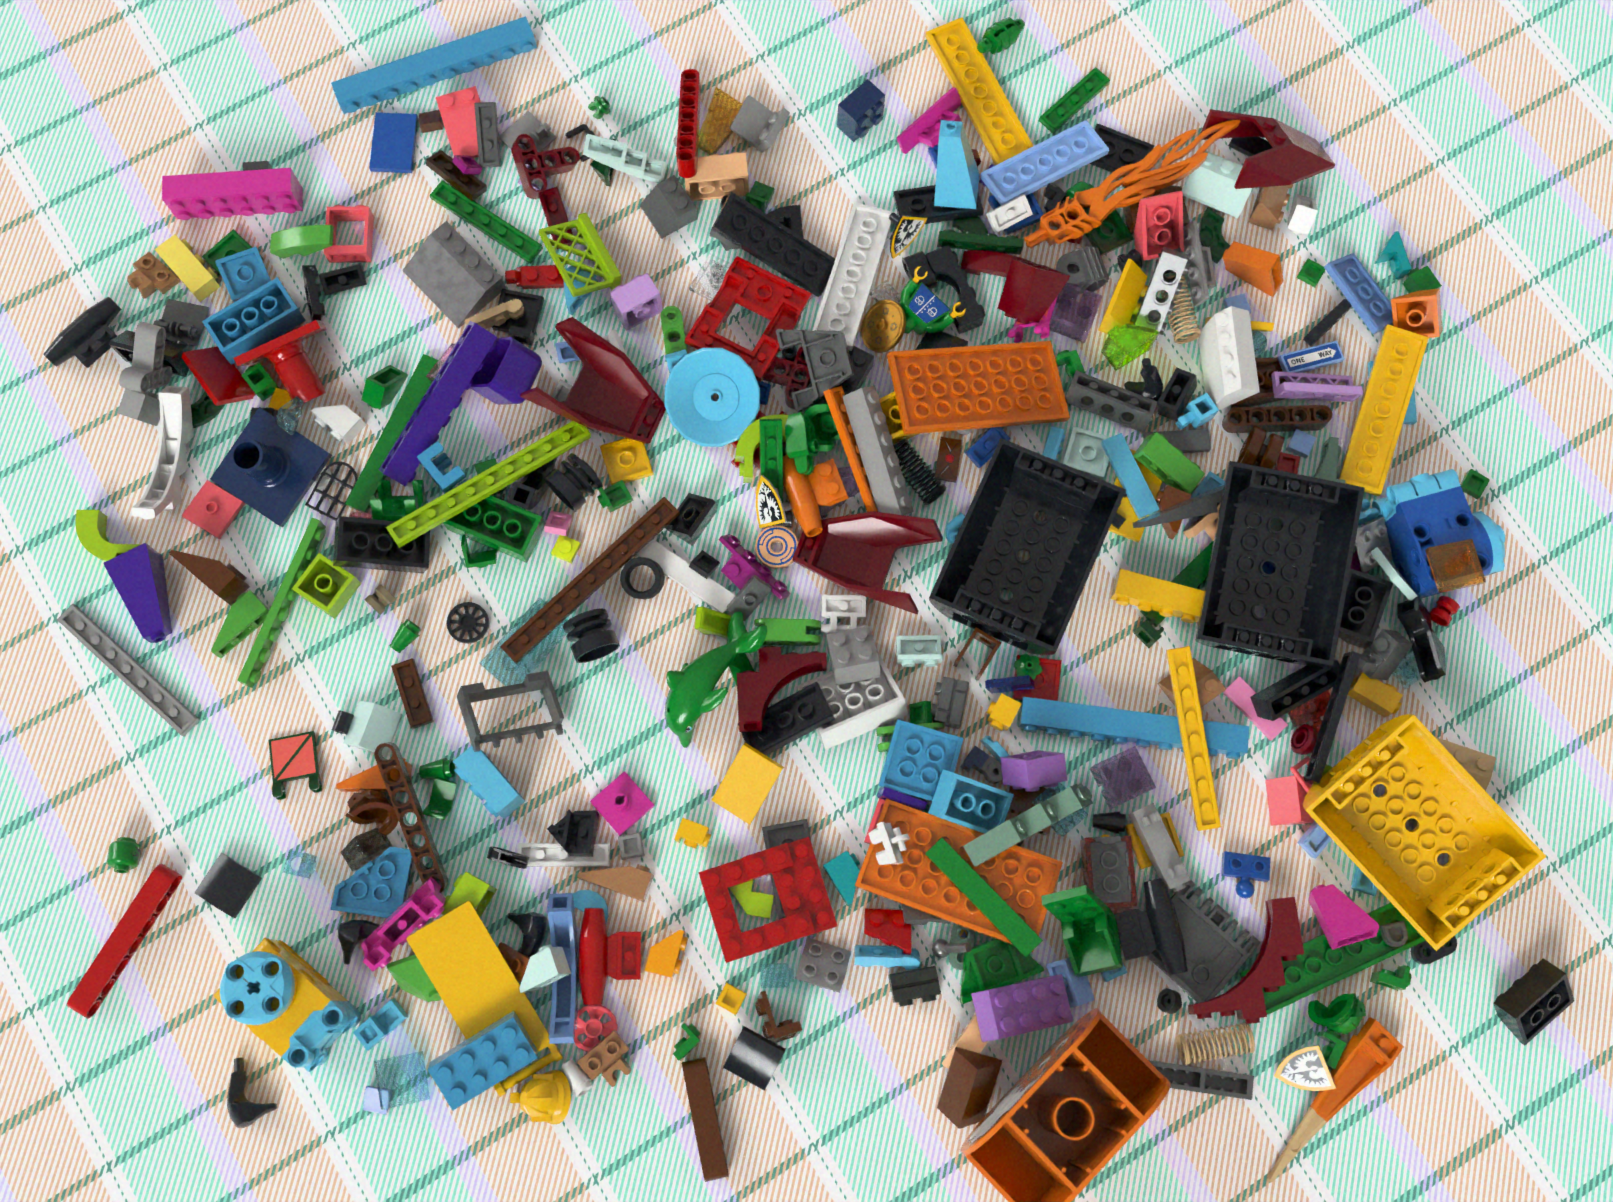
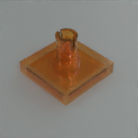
(1455, 565)

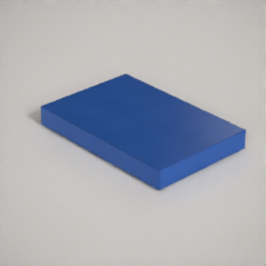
(393, 142)

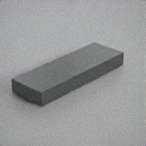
(487, 134)
(1187, 440)

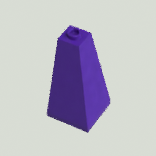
(143, 588)

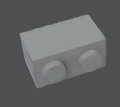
(140, 406)

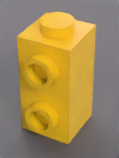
(1375, 695)

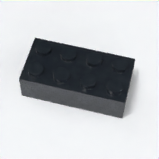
(370, 546)

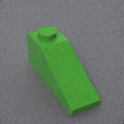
(241, 621)

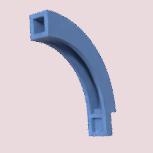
(565, 990)

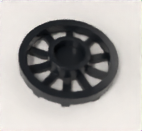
(467, 622)

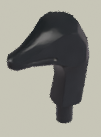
(1151, 386)
(533, 927)
(351, 933)
(240, 1110)

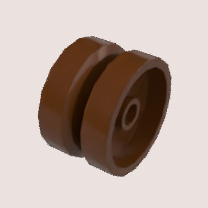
(1257, 452)

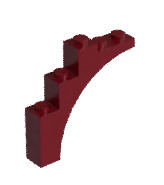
(1280, 940)

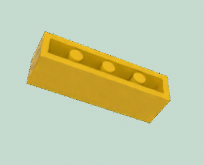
(1157, 595)

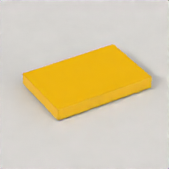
(747, 783)

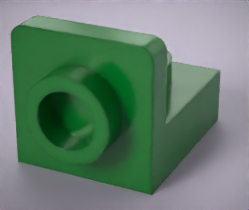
(760, 195)
(1071, 360)
(1388, 979)
(685, 1045)
(1334, 1050)

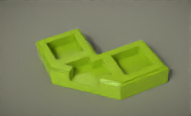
(753, 902)

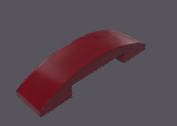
(987, 262)

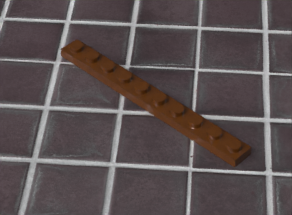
(589, 580)

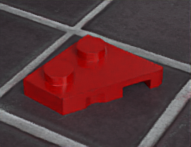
(888, 927)

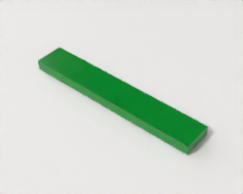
(486, 222)
(1190, 576)
(983, 897)

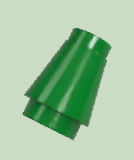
(405, 635)
(441, 769)

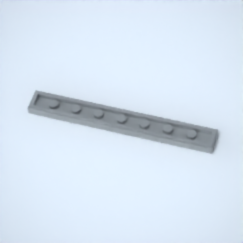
(128, 670)

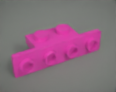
(927, 126)

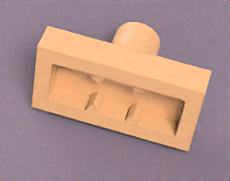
(1204, 523)

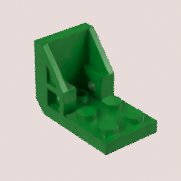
(1087, 930)

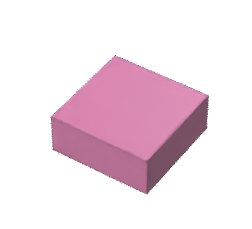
(558, 523)

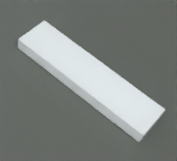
(555, 856)

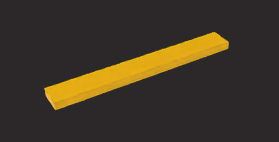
(1193, 738)

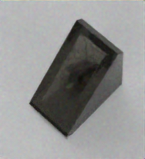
(365, 848)

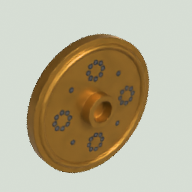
(883, 326)

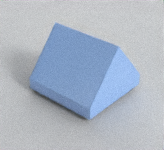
(565, 353)

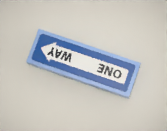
(1311, 358)

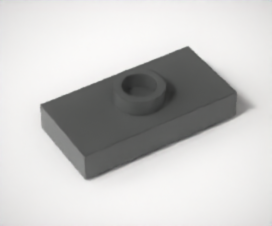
(749, 597)

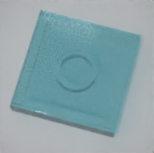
(401, 1080)

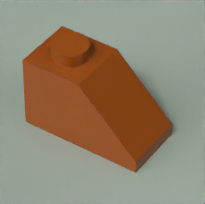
(1169, 497)

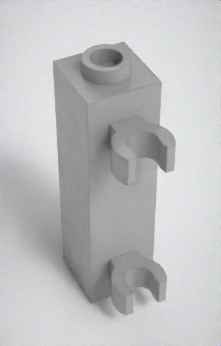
(1159, 847)

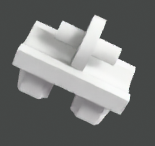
(892, 841)

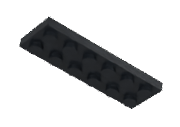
(774, 244)

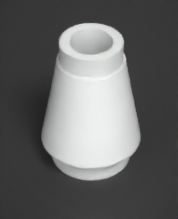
(577, 1078)

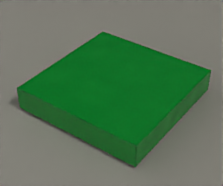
(229, 245)

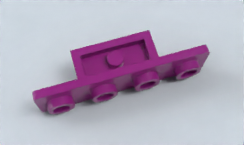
(744, 566)

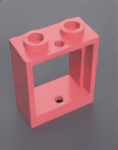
(350, 253)

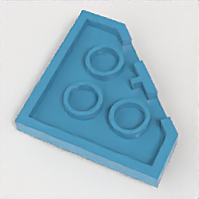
(377, 886)

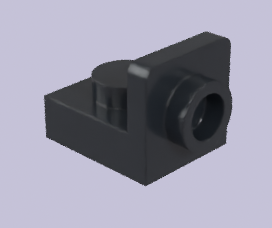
(1054, 195)

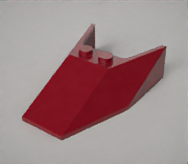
(1288, 162)
(607, 391)
(859, 551)

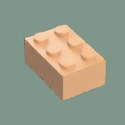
(718, 177)

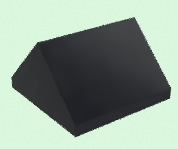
(693, 518)

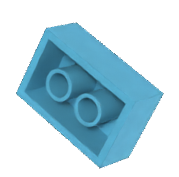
(488, 783)
(969, 802)

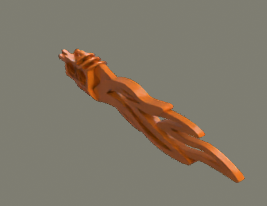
(1141, 184)

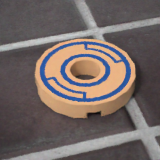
(772, 535)

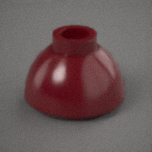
(1304, 739)

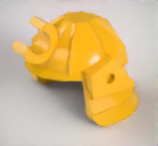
(545, 1097)

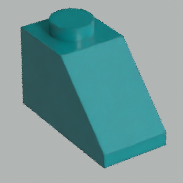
(844, 874)

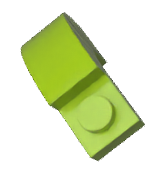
(749, 443)
(92, 535)

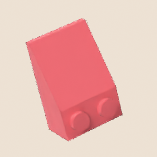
(459, 120)
(1159, 224)

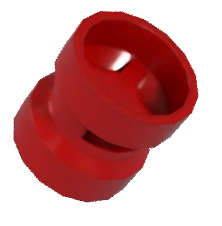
(1444, 610)

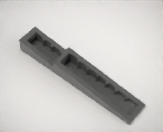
(1193, 507)
(1207, 1080)

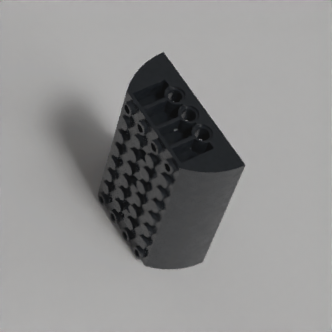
(1004, 523)
(1308, 560)

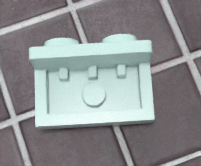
(918, 650)

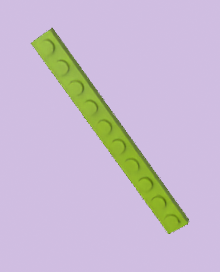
(487, 483)

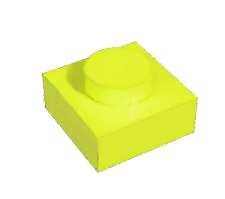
(565, 548)

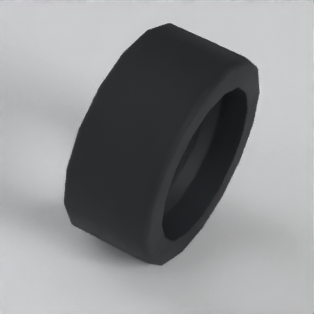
(625, 578)

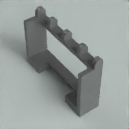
(532, 682)

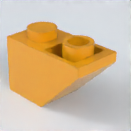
(665, 955)

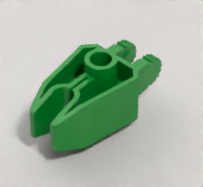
(801, 442)

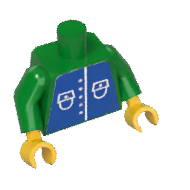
(924, 309)

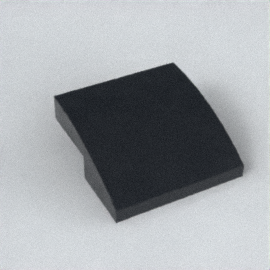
(228, 885)
(754, 1058)

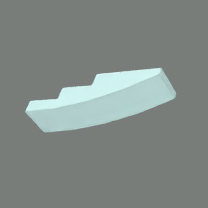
(627, 160)

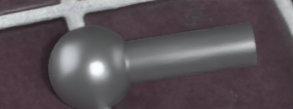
(942, 948)

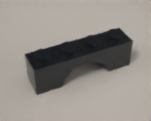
(946, 269)

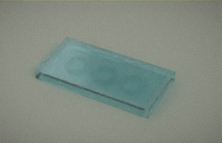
(504, 668)

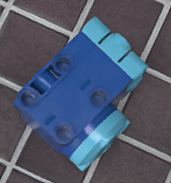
(1430, 514)

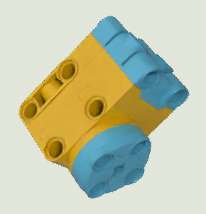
(286, 1003)

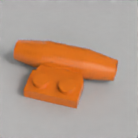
(811, 491)

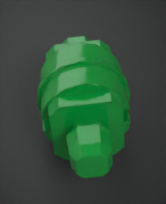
(1001, 35)

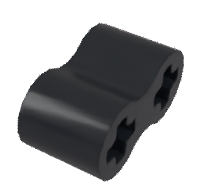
(918, 259)

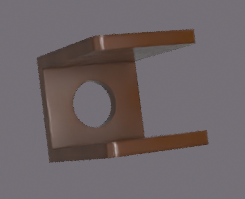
(986, 640)

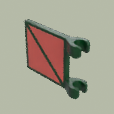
(294, 759)

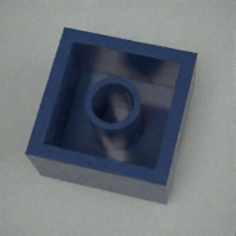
(861, 110)

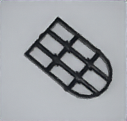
(324, 493)

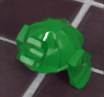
(824, 426)
(1340, 1016)

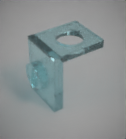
(306, 867)

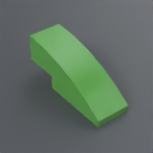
(301, 240)

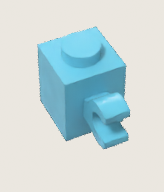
(1198, 412)

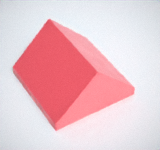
(1286, 801)

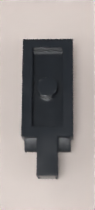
(312, 292)

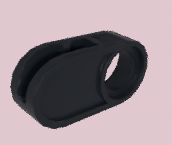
(508, 857)

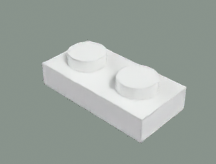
(1009, 213)

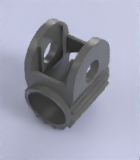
(1084, 268)

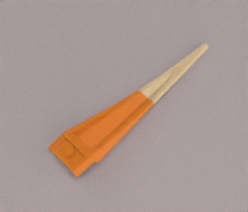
(1358, 1066)

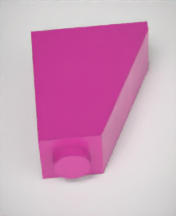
(1340, 917)

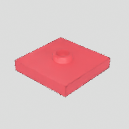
(213, 509)

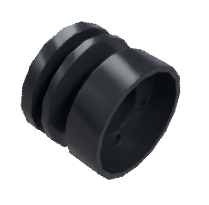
(573, 482)
(591, 635)

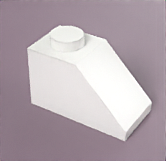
(1302, 214)

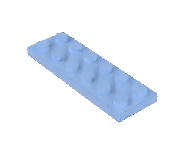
(1044, 163)

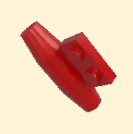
(605, 955)

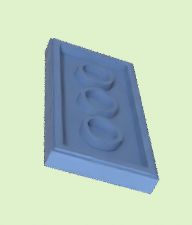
(1361, 292)

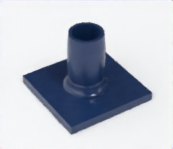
(270, 467)

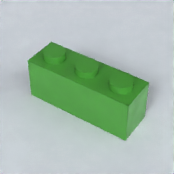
(1168, 463)

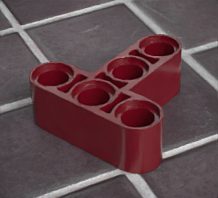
(537, 161)
(789, 379)

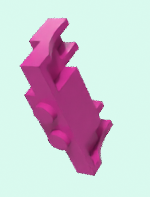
(413, 913)

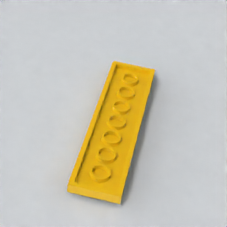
(978, 90)
(1383, 409)

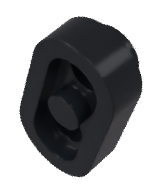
(1433, 955)

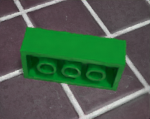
(514, 533)

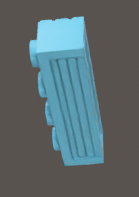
(1054, 439)

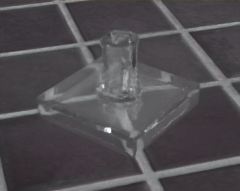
(710, 277)

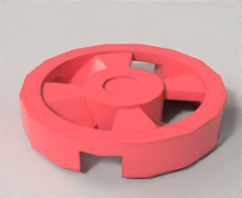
(593, 1027)

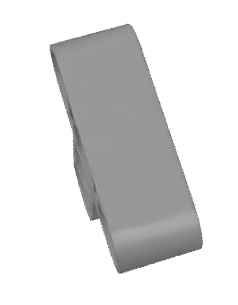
(147, 362)

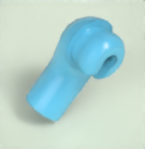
(953, 526)

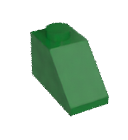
(383, 386)

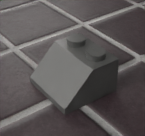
(669, 207)

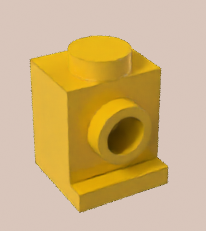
(693, 834)

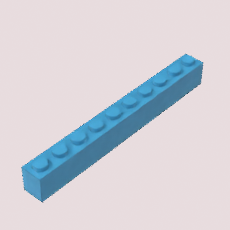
(434, 65)
(1126, 726)

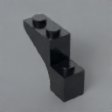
(1426, 645)

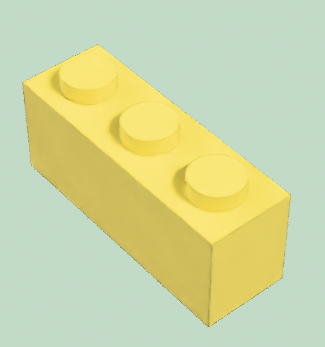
(188, 267)

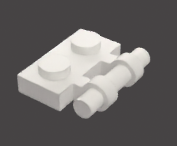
(842, 607)

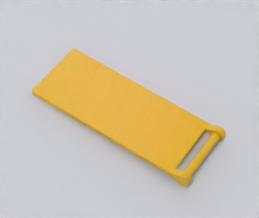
(477, 981)

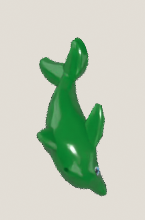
(693, 686)

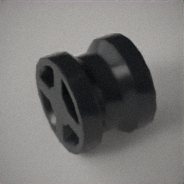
(1132, 254)

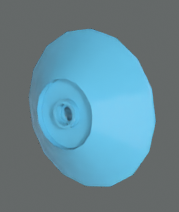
(691, 393)

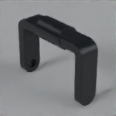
(577, 130)

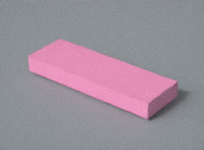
(1239, 694)

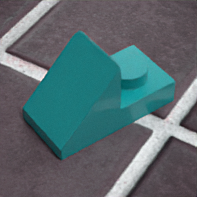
(1396, 254)

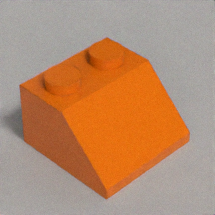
(1419, 312)

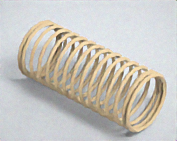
(1196, 331)
(1186, 1058)

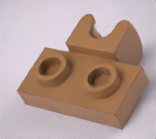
(151, 274)
(606, 1058)

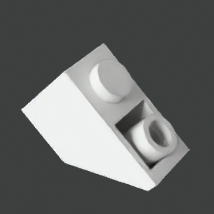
(340, 420)

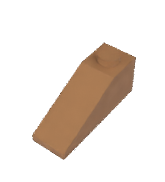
(623, 880)

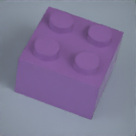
(1034, 770)

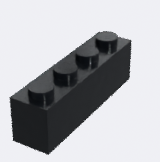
(1294, 690)

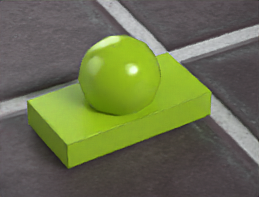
(711, 622)

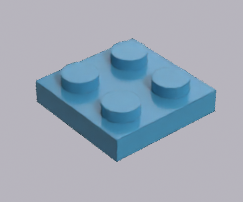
(243, 272)

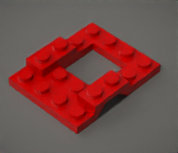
(760, 293)
(799, 890)

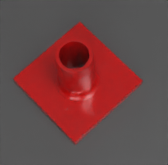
(290, 361)

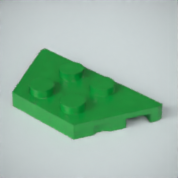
(994, 966)

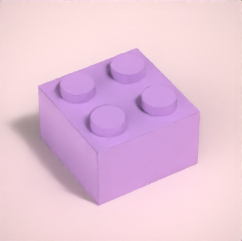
(636, 301)

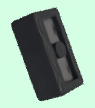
(343, 279)

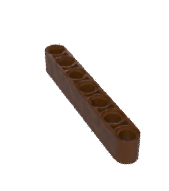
(402, 809)

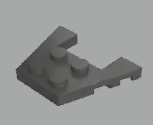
(825, 358)

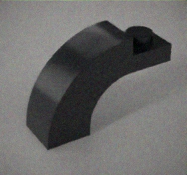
(531, 487)

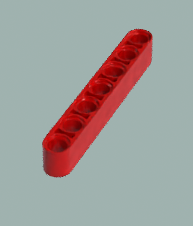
(688, 123)
(124, 941)

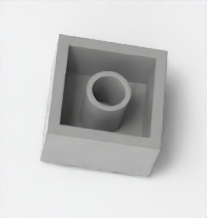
(853, 655)

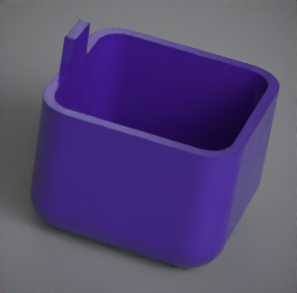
(507, 372)

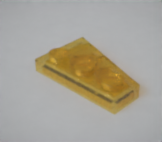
(717, 124)

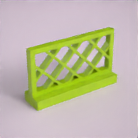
(594, 245)

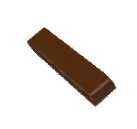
(1284, 413)
(705, 1119)

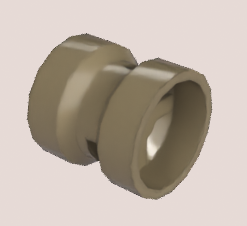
(380, 599)

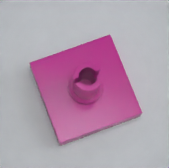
(622, 803)

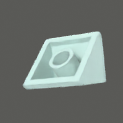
(372, 727)

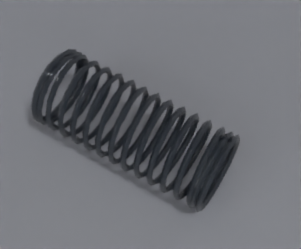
(935, 492)

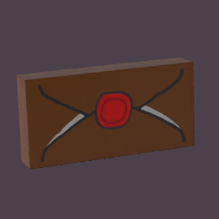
(948, 459)

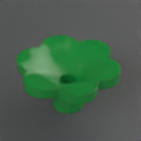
(1022, 668)

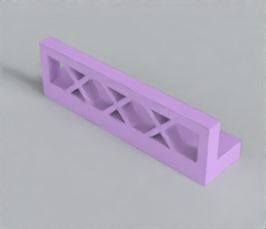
(1314, 391)

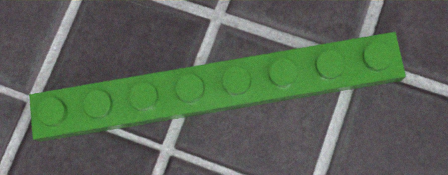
(280, 607)

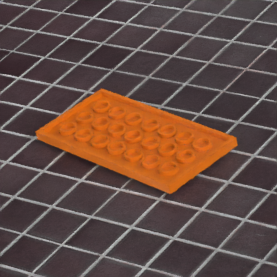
(977, 387)
(1014, 874)

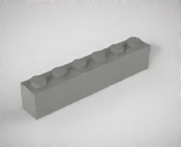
(877, 451)

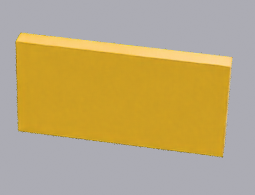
(1126, 509)

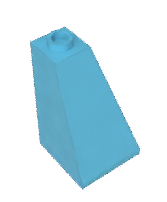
(956, 168)

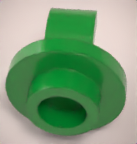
(602, 107)

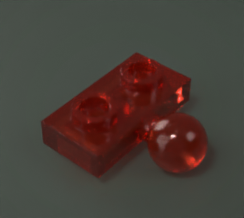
(1310, 711)

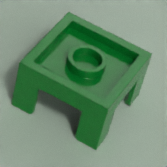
(396, 507)

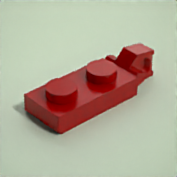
(535, 277)

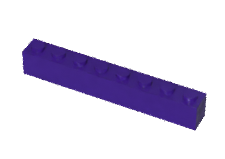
(438, 403)

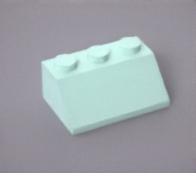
(1214, 185)

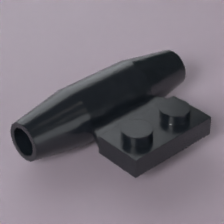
(86, 336)
(1153, 929)

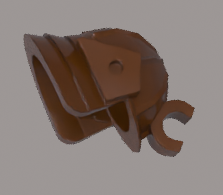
(372, 807)

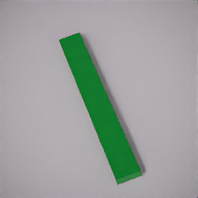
(367, 482)

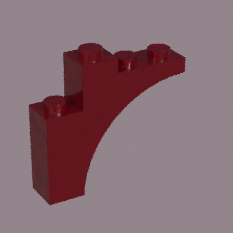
(758, 689)

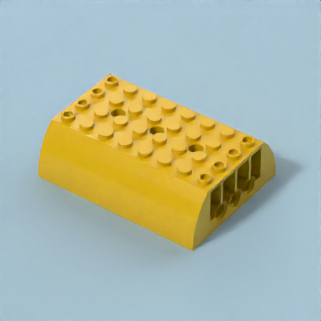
(1452, 818)

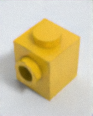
(1002, 712)

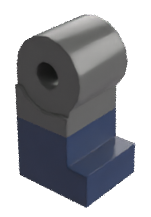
(984, 764)

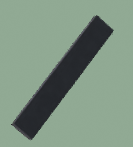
(1331, 717)

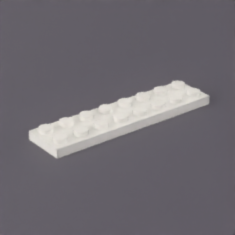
(854, 271)

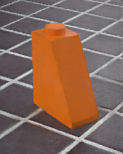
(1254, 266)

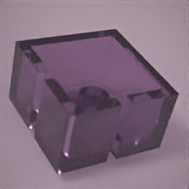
(1074, 317)
(1122, 777)

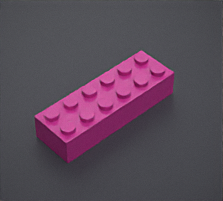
(232, 193)

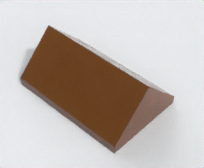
(968, 1087)

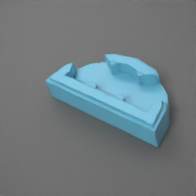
(994, 748)
(590, 899)

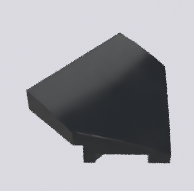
(577, 832)

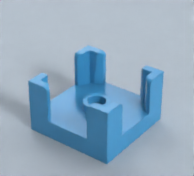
(437, 466)

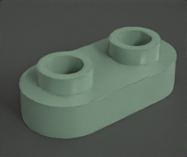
(955, 938)

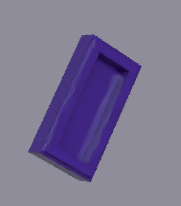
(887, 793)

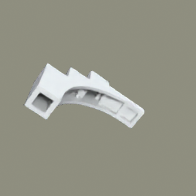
(171, 459)

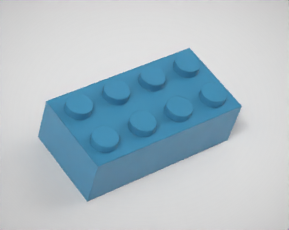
(253, 320)
(483, 1060)

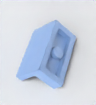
(1077, 988)

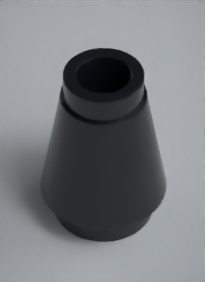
(1110, 822)

